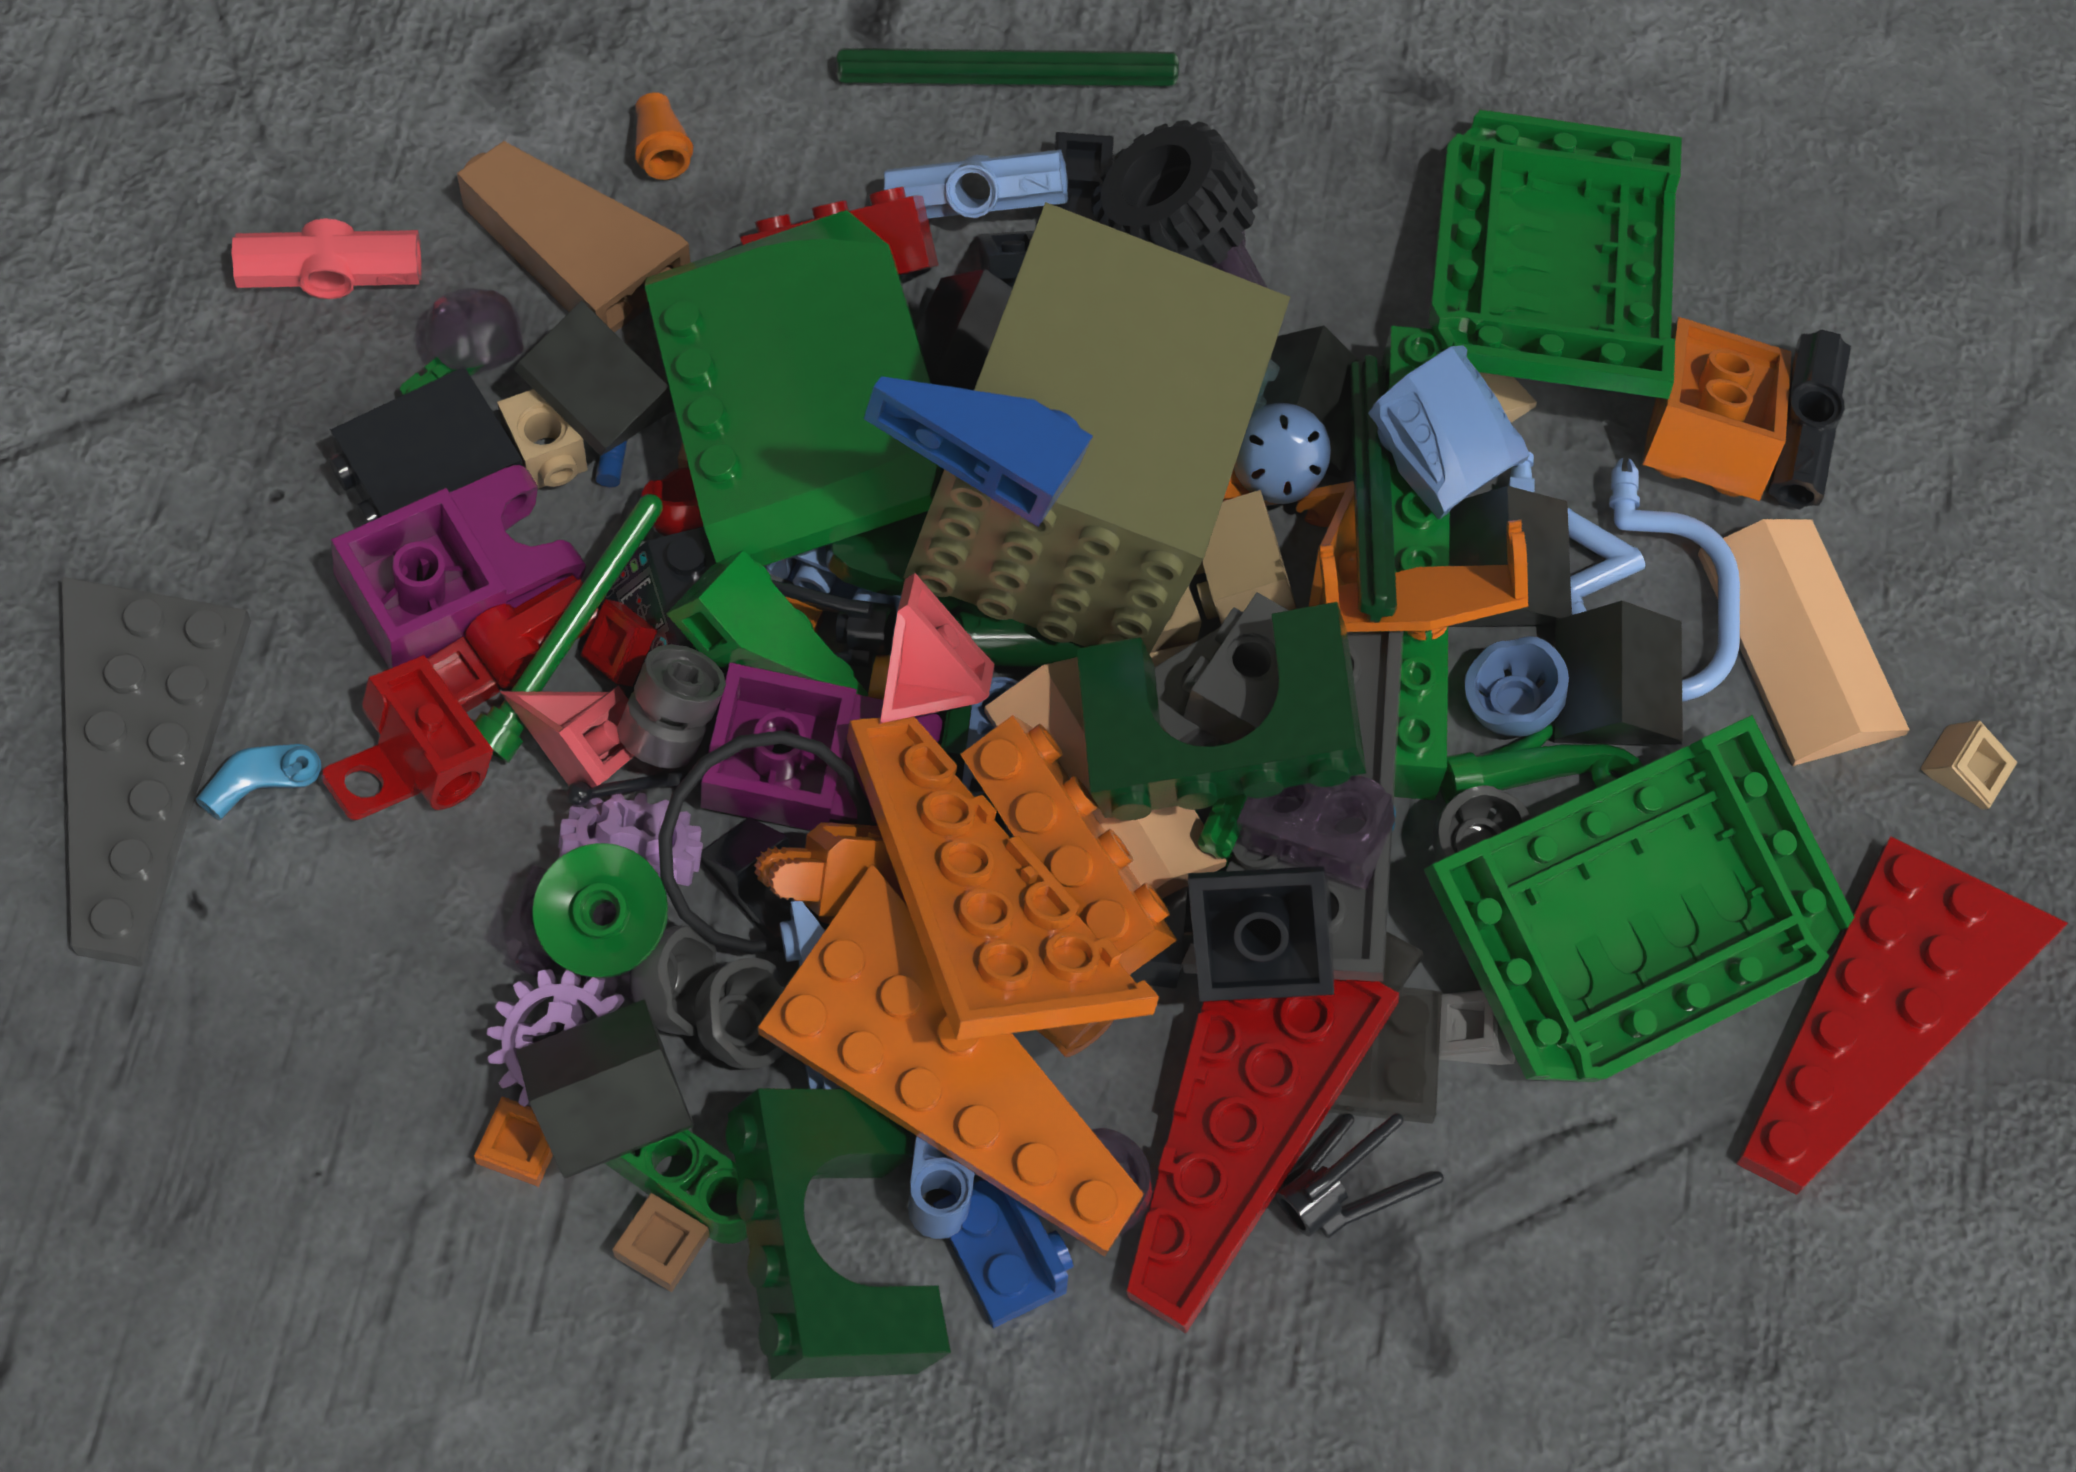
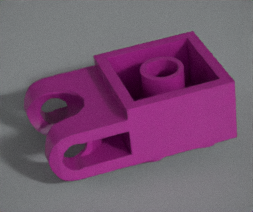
(444, 562)
(795, 785)

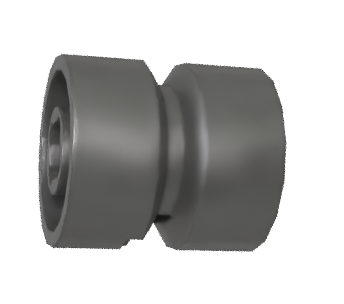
(671, 706)

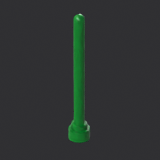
(502, 725)

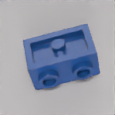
(1008, 1254)

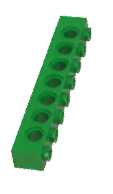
(1418, 542)

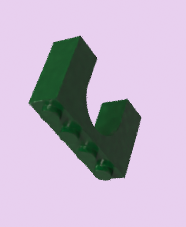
(1303, 740)
(809, 1313)

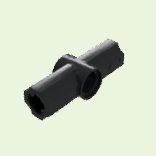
(1816, 393)

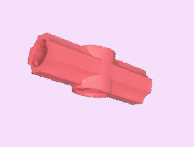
(327, 258)

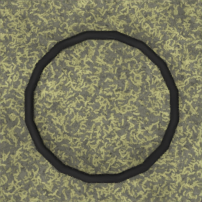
(691, 780)

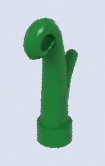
(1530, 763)

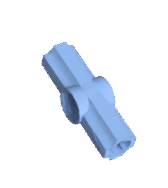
(1012, 179)

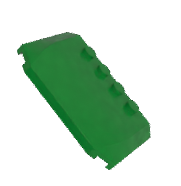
(1559, 252)
(773, 382)
(1644, 908)

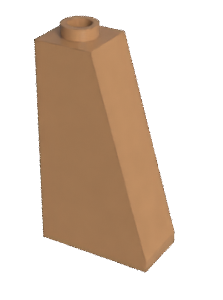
(569, 233)

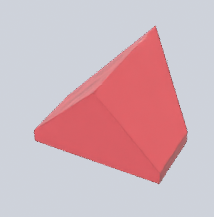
(931, 659)
(575, 730)

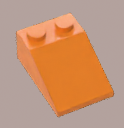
(1722, 412)

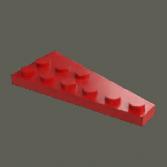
(1898, 989)
(1241, 1119)

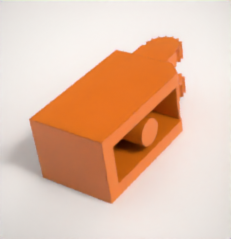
(827, 867)

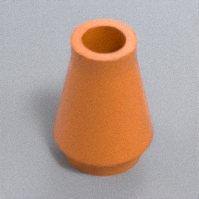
(660, 139)

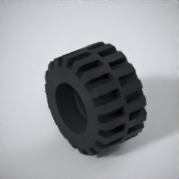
(1179, 192)

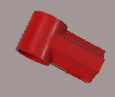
(511, 636)

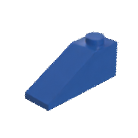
(989, 440)

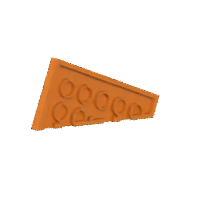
(983, 903)
(878, 1028)

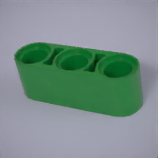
(693, 1191)

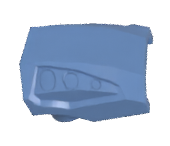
(1447, 430)

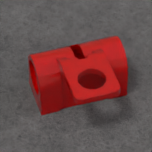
(422, 745)

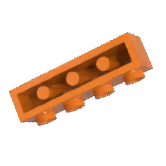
(1056, 821)

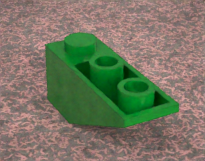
(747, 621)

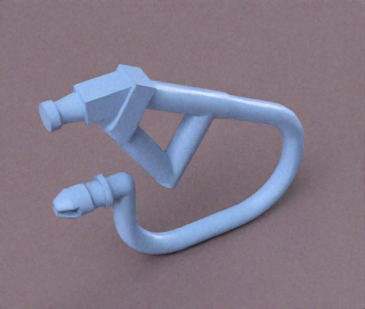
(1625, 560)

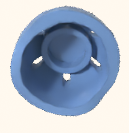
(1283, 453)
(1515, 702)

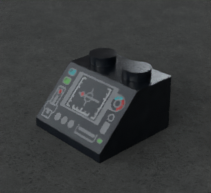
(658, 579)

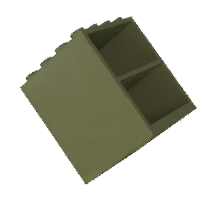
(1165, 378)

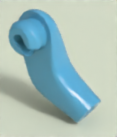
(259, 768)

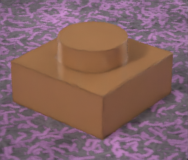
(661, 1242)

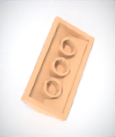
(1807, 643)
(1160, 843)

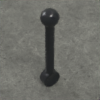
(580, 793)

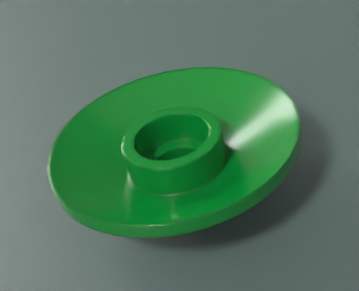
(573, 891)

